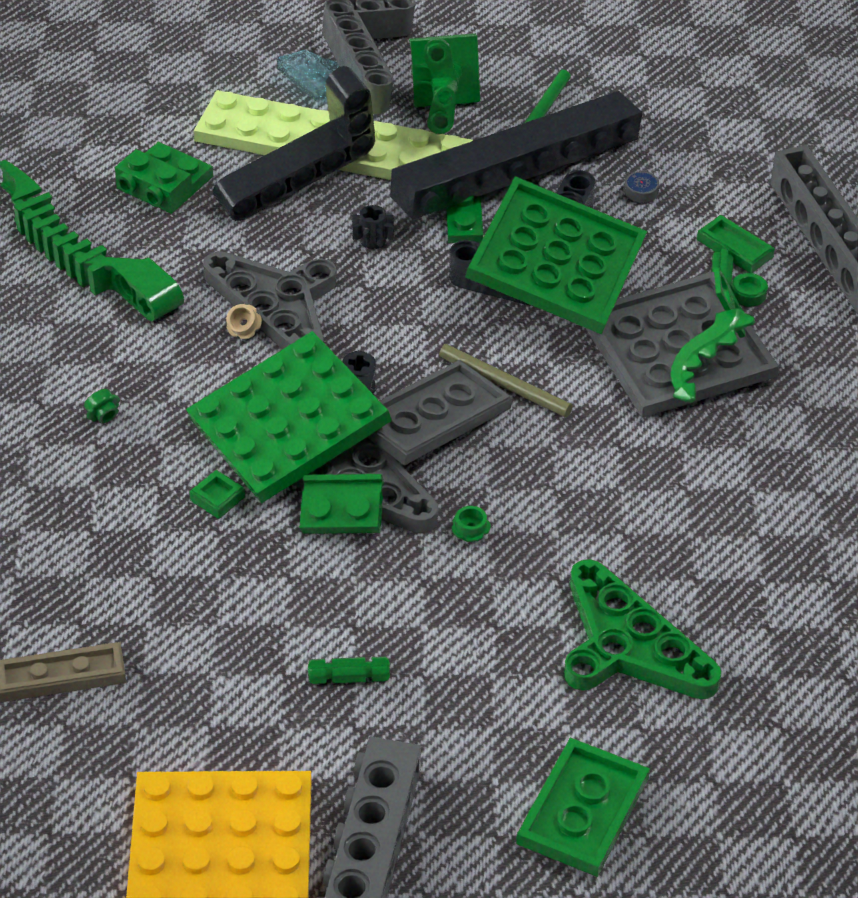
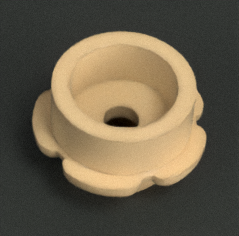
(239, 313)

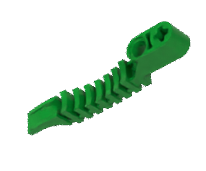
(136, 280)

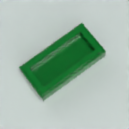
(747, 249)

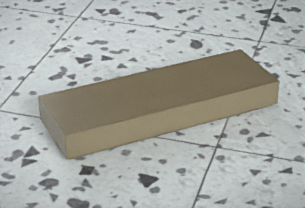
(61, 671)

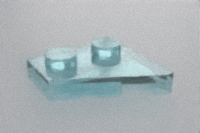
(307, 72)

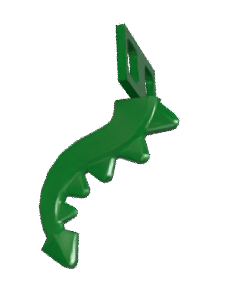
(706, 343)

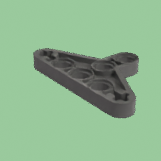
(267, 287)
(397, 484)

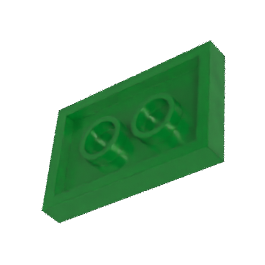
(583, 807)

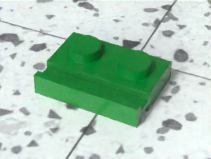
(341, 504)

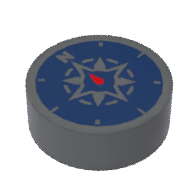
(641, 187)

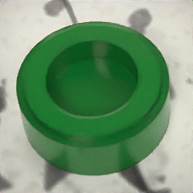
(749, 289)

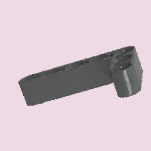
(350, 32)

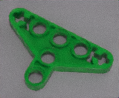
(642, 651)

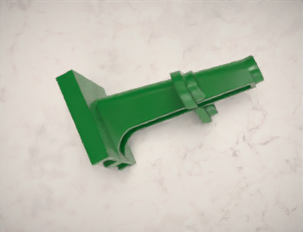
(444, 75)

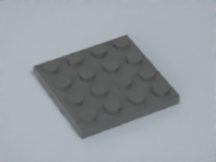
(654, 326)

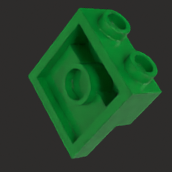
(162, 176)

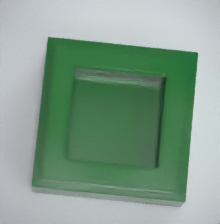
(217, 494)

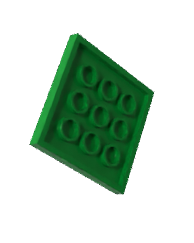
(556, 255)
(288, 416)

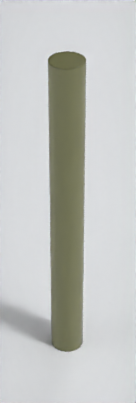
(508, 381)

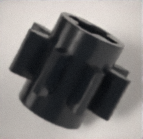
(372, 227)

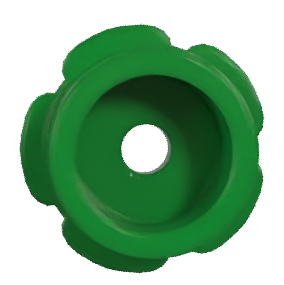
(102, 406)
(470, 524)

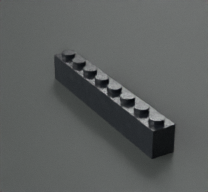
(517, 151)

